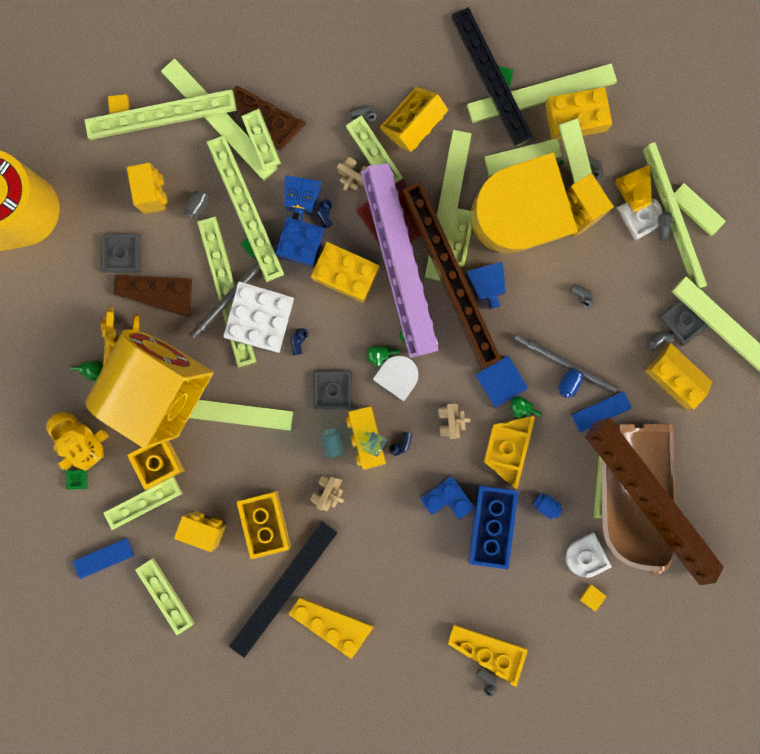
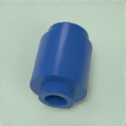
(570, 383)
(547, 506)

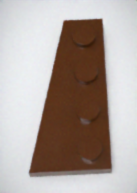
(280, 124)
(160, 292)

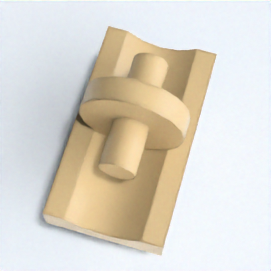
(347, 171)
(454, 419)
(330, 495)

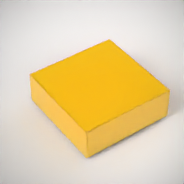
(118, 103)
(592, 597)

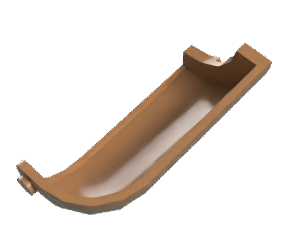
(624, 524)

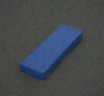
(606, 408)
(103, 558)

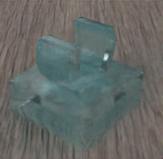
(374, 443)

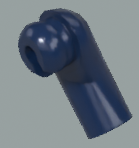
(323, 213)
(297, 339)
(402, 446)

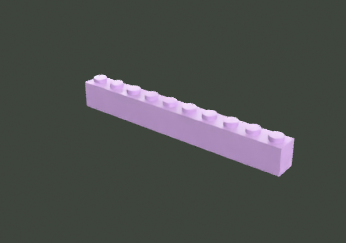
(399, 260)

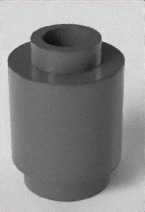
(195, 204)

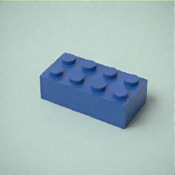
(492, 526)

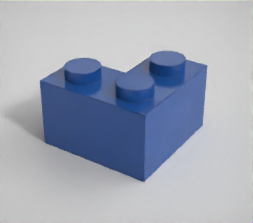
(447, 493)

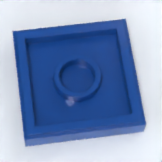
(501, 381)

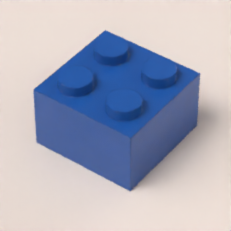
(300, 242)

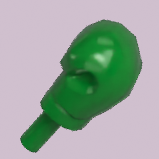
(377, 354)
(89, 369)
(521, 407)

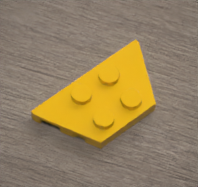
(508, 448)

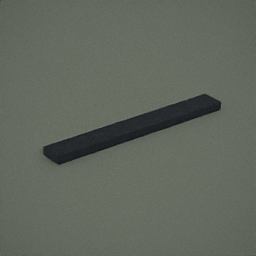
(492, 77)
(283, 589)

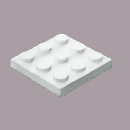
(258, 317)

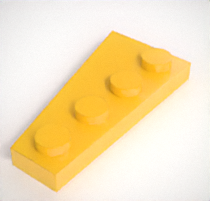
(335, 628)
(490, 652)

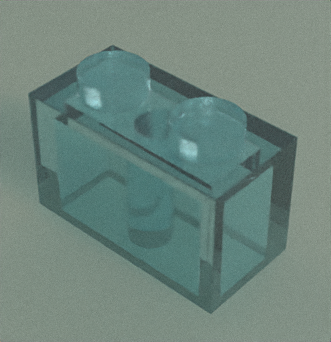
(332, 443)

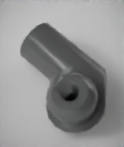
(366, 112)
(596, 167)
(664, 226)
(584, 294)
(657, 338)
(490, 683)

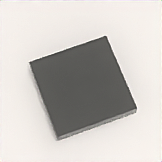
(120, 253)
(682, 322)
(332, 389)

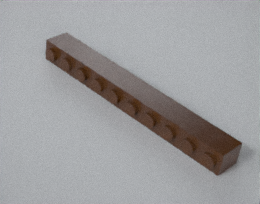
(450, 275)
(654, 501)

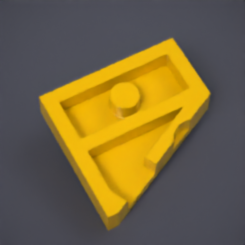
(636, 188)

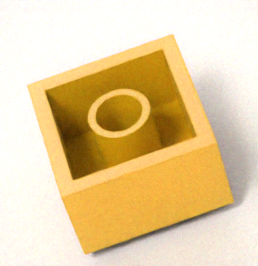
(147, 188)
(155, 464)
(200, 531)

